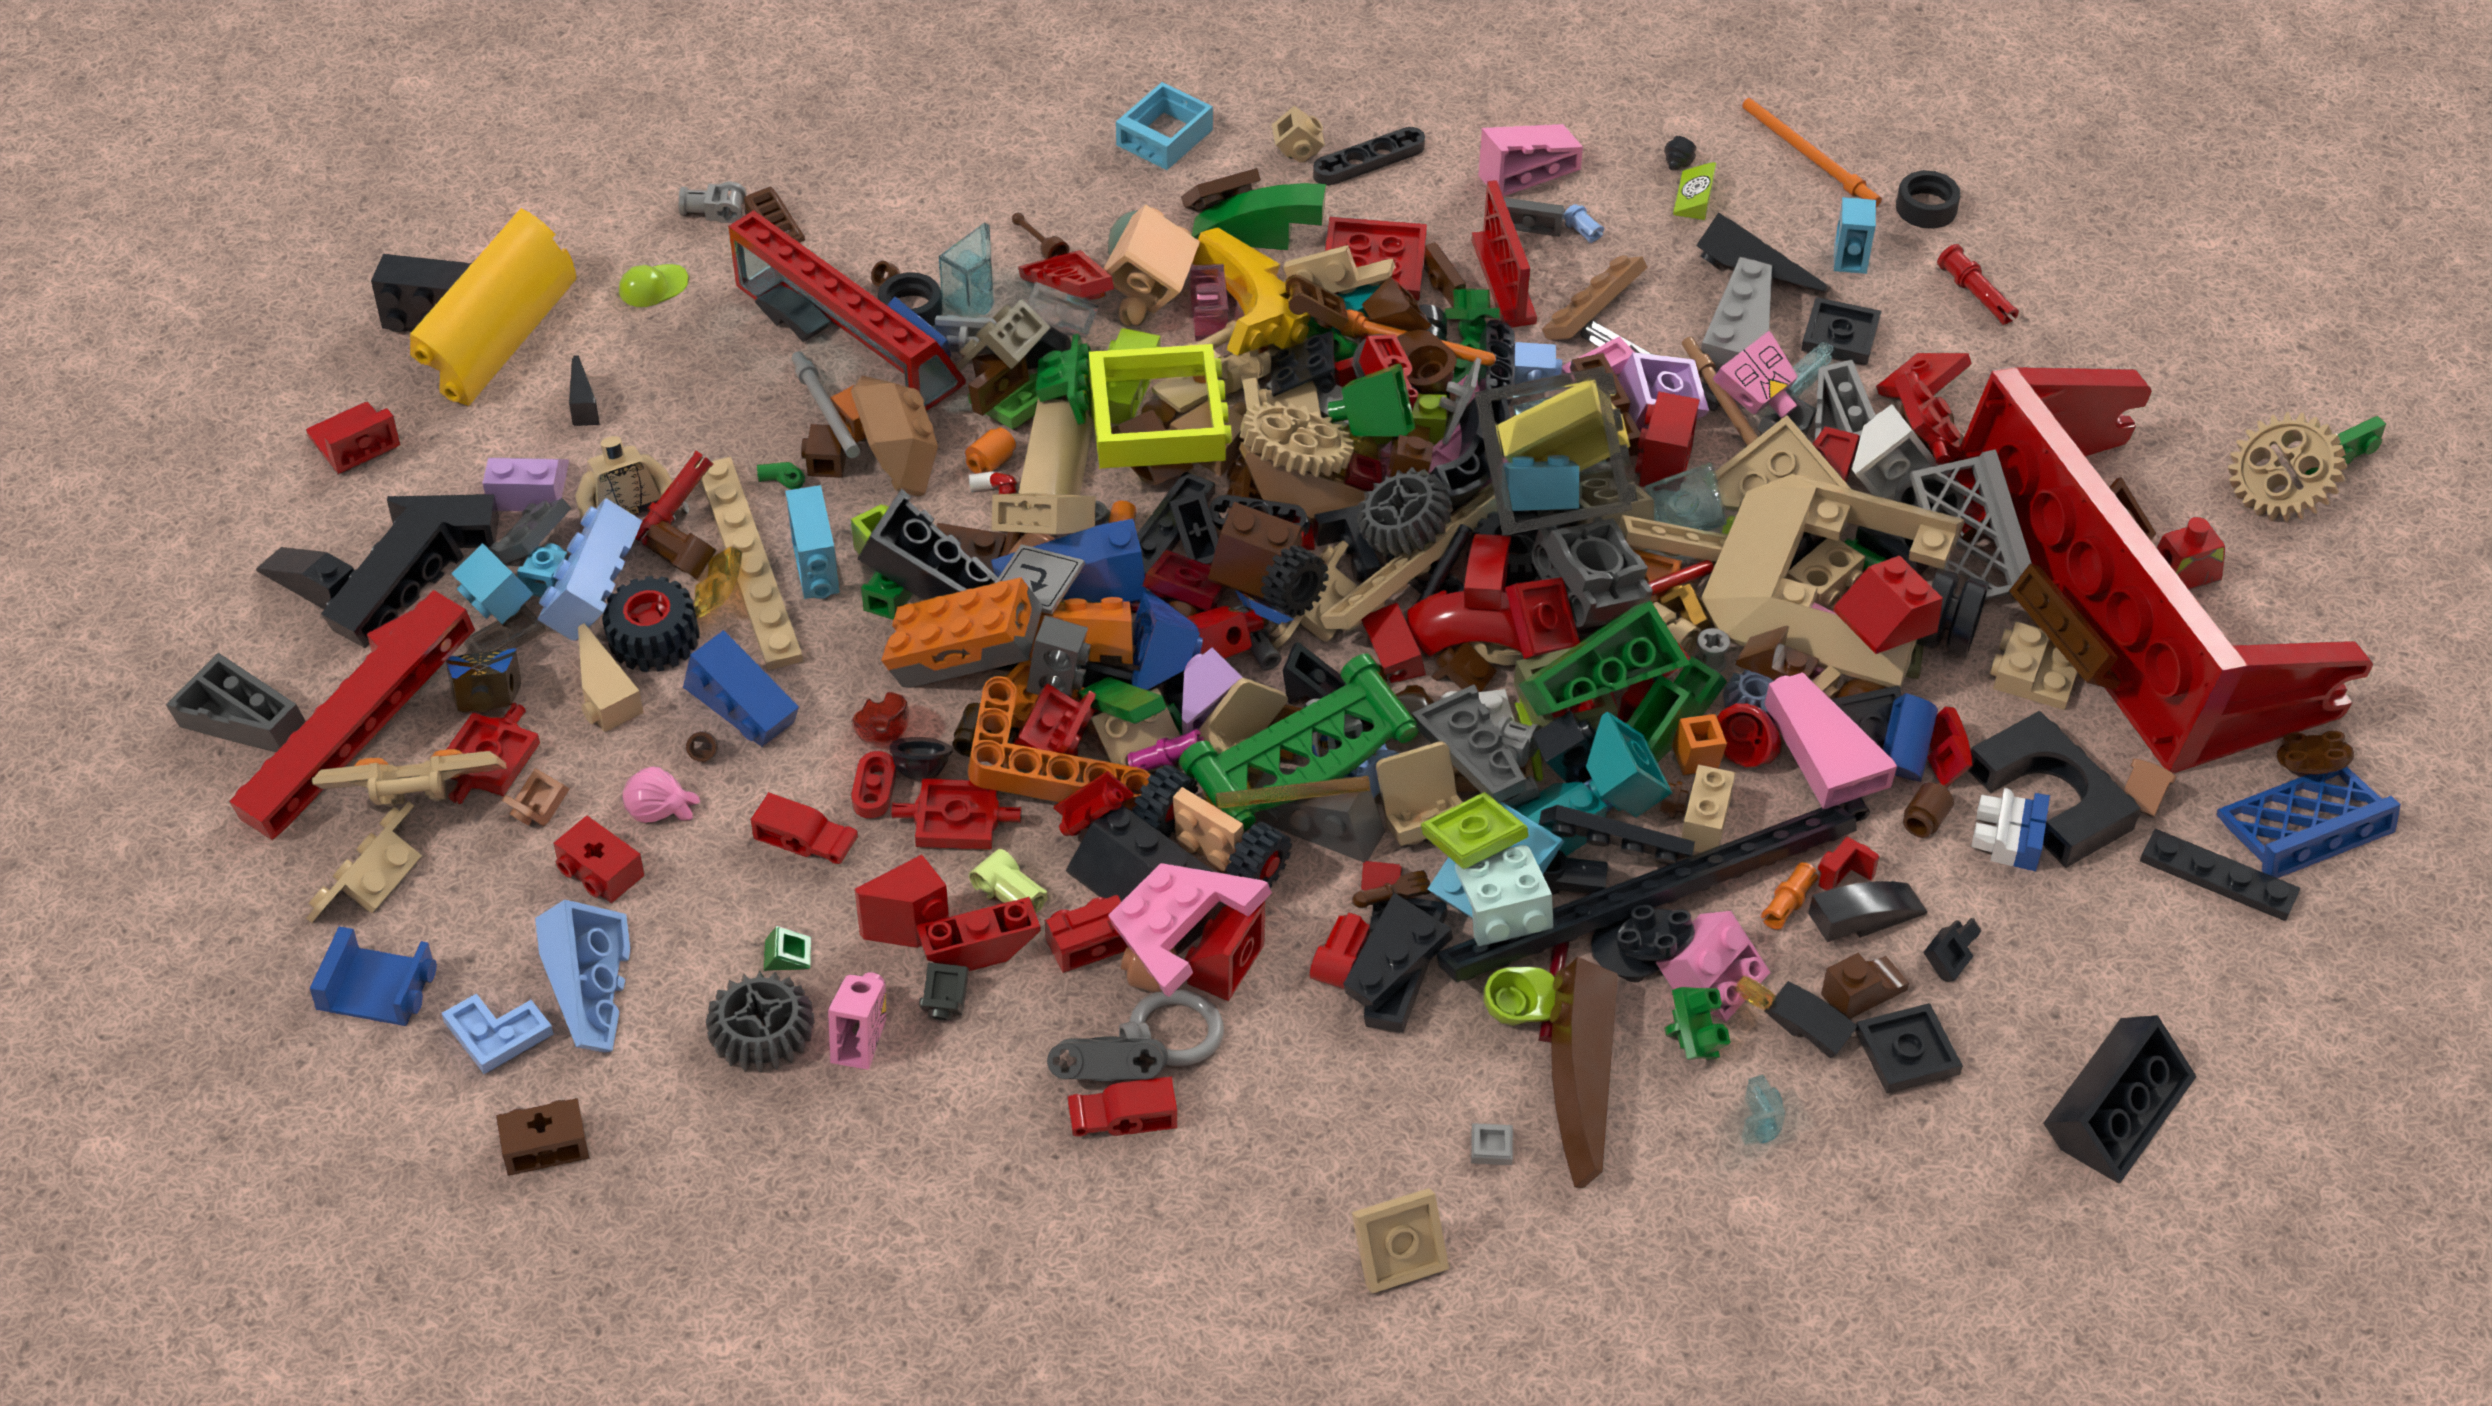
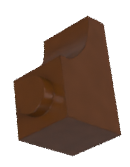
(1860, 985)

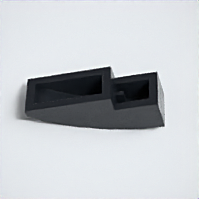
(1864, 908)

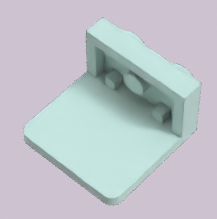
(1507, 896)

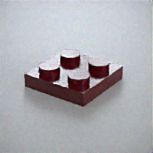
(1183, 580)

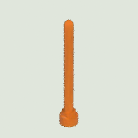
(1359, 326)

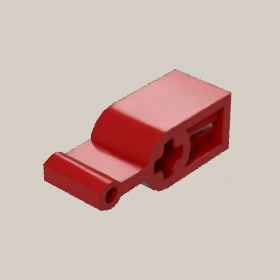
(1383, 352)
(801, 829)
(1125, 1108)

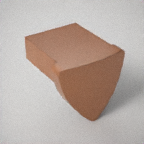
(2148, 785)

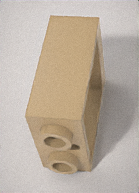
(1042, 513)

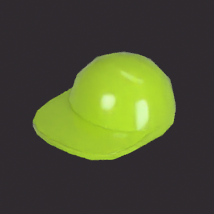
(652, 285)
(1519, 995)

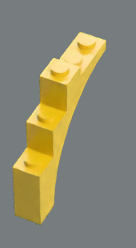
(1256, 287)

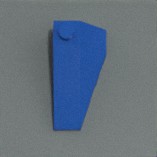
(1110, 557)

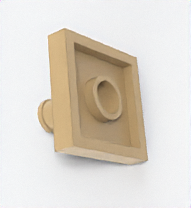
(1400, 1240)

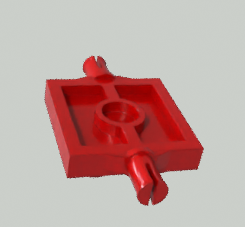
(1929, 418)
(501, 738)
(955, 814)

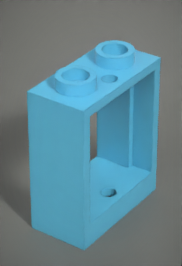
(1139, 139)
(812, 542)

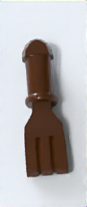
(1407, 886)

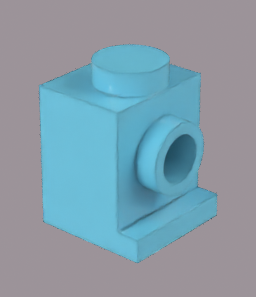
(541, 566)

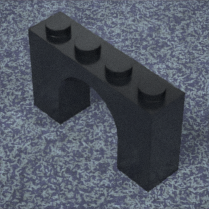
(2041, 747)

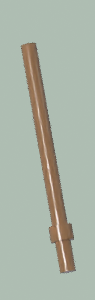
(1706, 369)

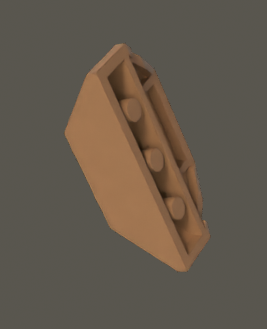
(897, 431)
(1309, 492)

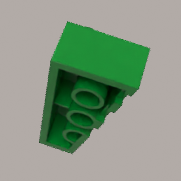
(1612, 658)

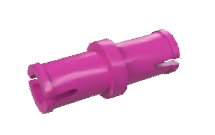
(1164, 752)

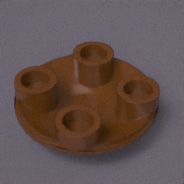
(2315, 752)

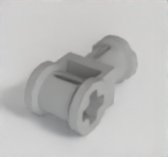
(714, 201)
(1518, 739)

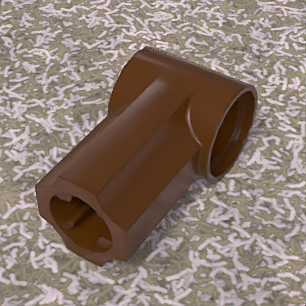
(683, 550)

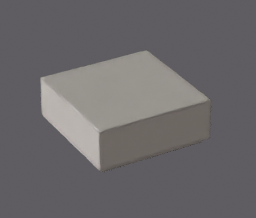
(1491, 1144)

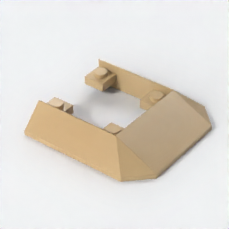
(1749, 582)

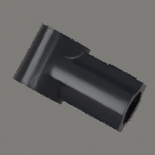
(1575, 875)

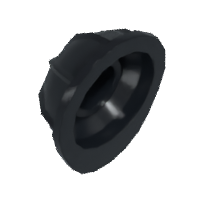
(920, 756)

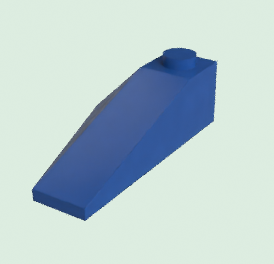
(1162, 641)

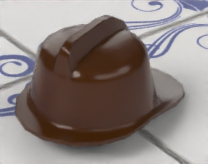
(1430, 361)

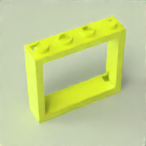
(1159, 446)

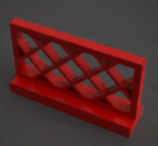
(1504, 261)

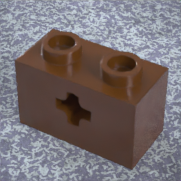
(542, 1136)

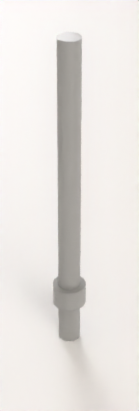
(809, 375)

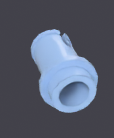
(1577, 217)

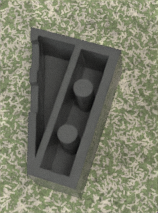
(235, 707)
(1337, 822)

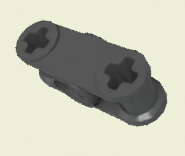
(1107, 1058)

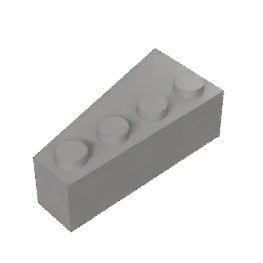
(1741, 314)

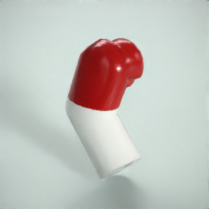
(993, 480)

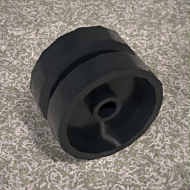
(1957, 614)

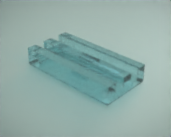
(1808, 368)

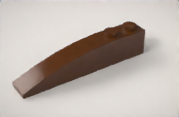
(1582, 1063)

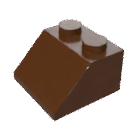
(1248, 546)

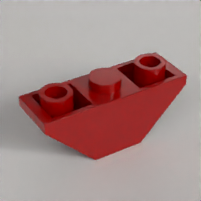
(980, 936)

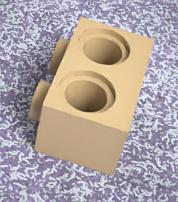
(1830, 568)
(1708, 807)

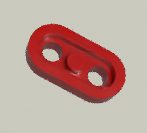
(873, 786)

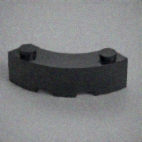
(1471, 469)

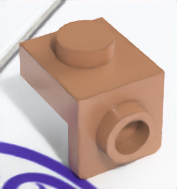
(537, 799)

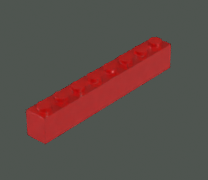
(353, 714)

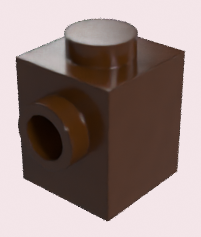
(823, 452)

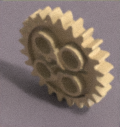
(1296, 439)
(2257, 483)

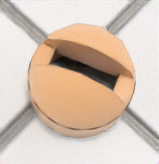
(1132, 311)

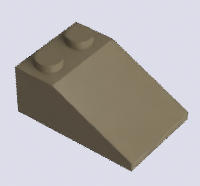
(1599, 489)

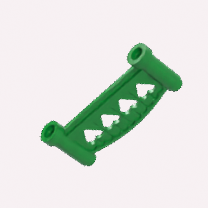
(1363, 697)

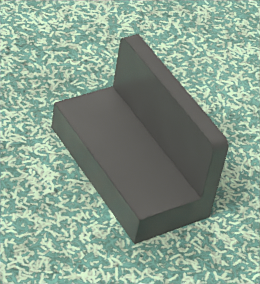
(1536, 216)

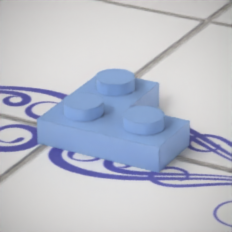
(495, 1040)

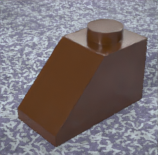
(1395, 308)

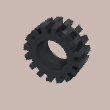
(1294, 581)

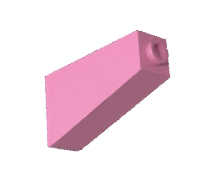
(1826, 743)

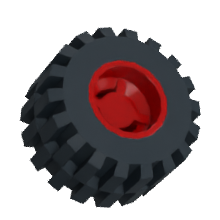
(651, 623)

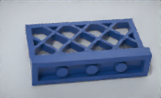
(2324, 836)

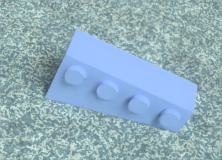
(590, 569)

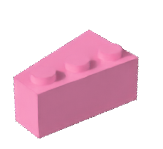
(1527, 155)

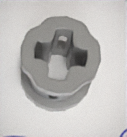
(1708, 646)

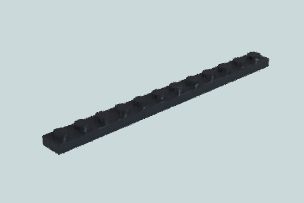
(1654, 888)

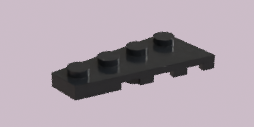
(1397, 1009)

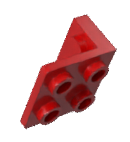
(355, 436)

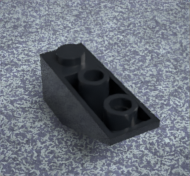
(467, 517)

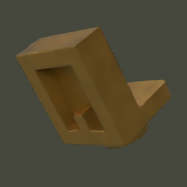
(1686, 601)

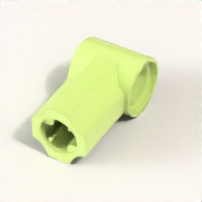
(1002, 878)

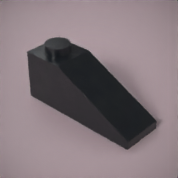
(307, 573)

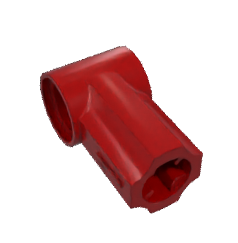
(1337, 957)

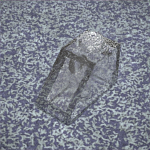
(1062, 310)

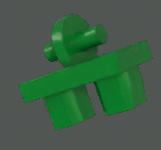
(1472, 307)
(1694, 1023)

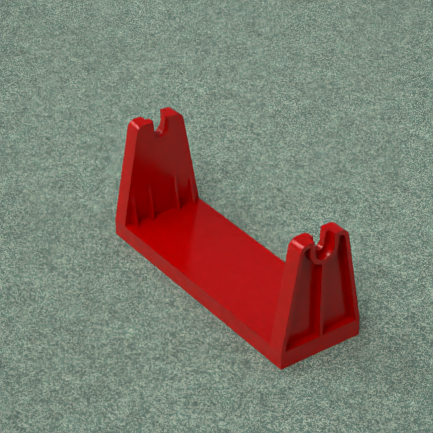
(2177, 671)

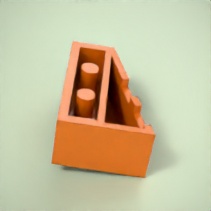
(1107, 625)

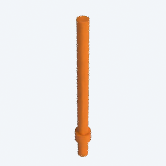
(1851, 183)

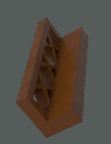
(2065, 627)

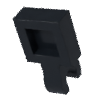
(1949, 949)

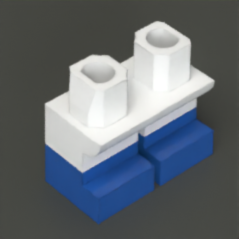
(2018, 828)

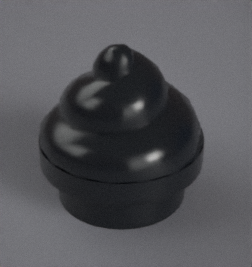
(1679, 152)

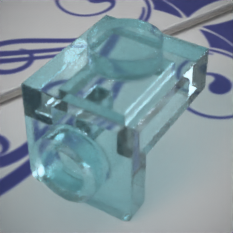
(1766, 1109)

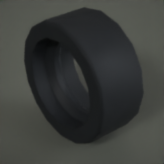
(1927, 215)
(914, 285)

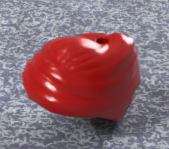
(1749, 735)

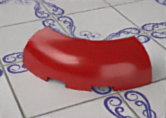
(1445, 622)

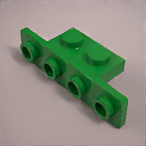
(1067, 374)

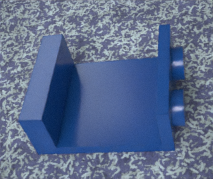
(370, 981)

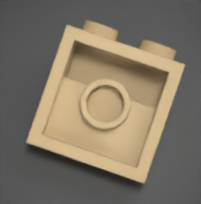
(2033, 667)

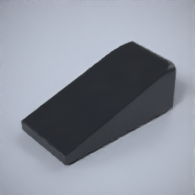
(581, 398)

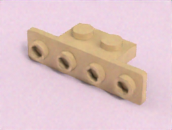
(1337, 270)
(1337, 588)
(376, 871)

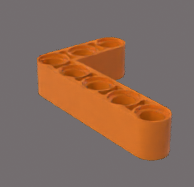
(1040, 763)

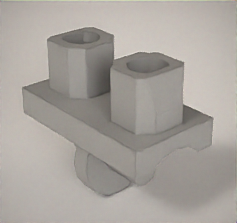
(961, 330)

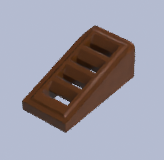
(768, 202)

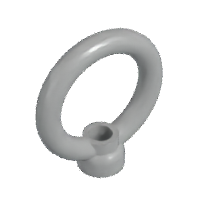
(1139, 1029)

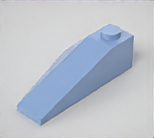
(582, 960)

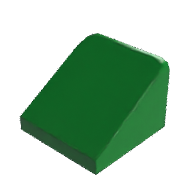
(787, 950)

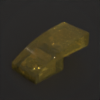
(721, 580)

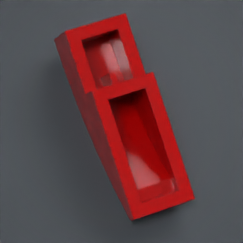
(1487, 571)

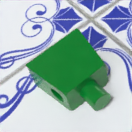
(1375, 404)

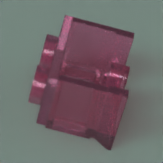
(1208, 299)

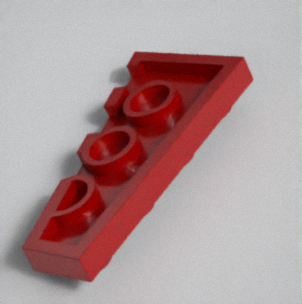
(1071, 274)

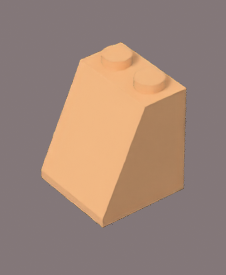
(1151, 258)

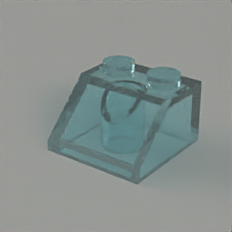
(967, 274)

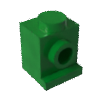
(885, 589)

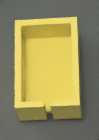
(1560, 426)

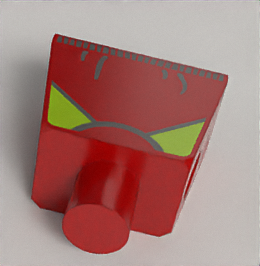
(2194, 553)

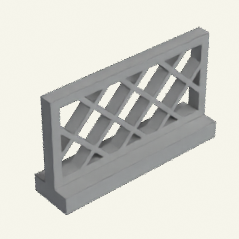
(1999, 513)

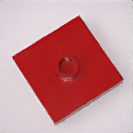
(1933, 369)
(1542, 616)

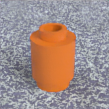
(990, 451)

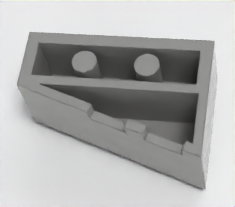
(1842, 399)

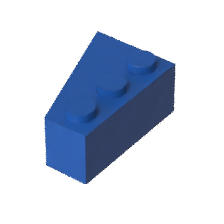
(739, 690)

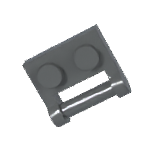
(530, 530)

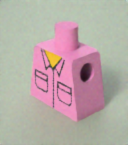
(1759, 377)
(857, 1001)

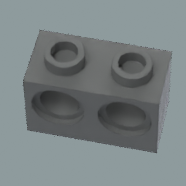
(1058, 657)

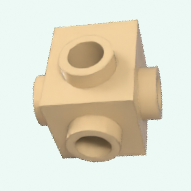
(1298, 135)

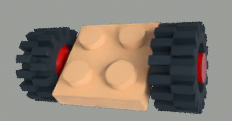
(1173, 807)

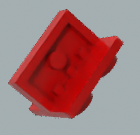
(1055, 721)

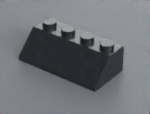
(1122, 852)
(2121, 1097)

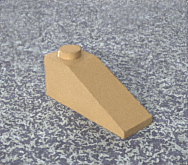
(606, 688)

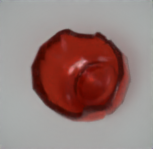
(889, 714)

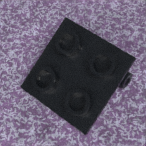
(1303, 364)

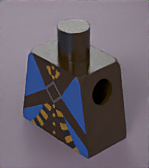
(484, 679)

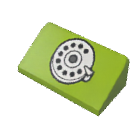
(1695, 191)

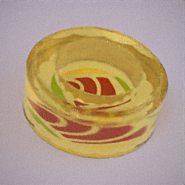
(1755, 993)

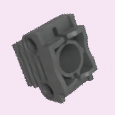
(1597, 569)

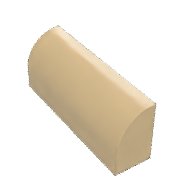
(1056, 450)

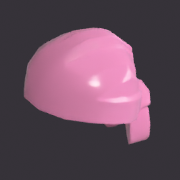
(656, 795)

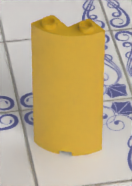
(493, 307)

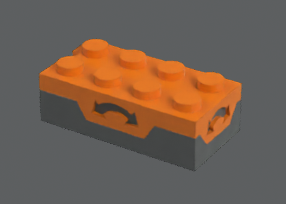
(962, 633)

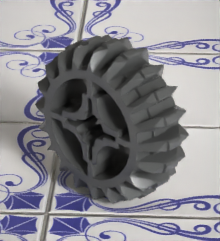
(1404, 512)
(739, 1033)

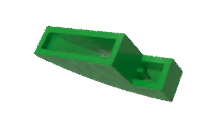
(1265, 214)
(1670, 701)

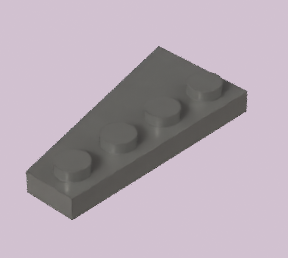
(1473, 743)

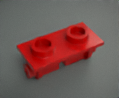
(1091, 803)

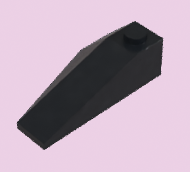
(1728, 241)

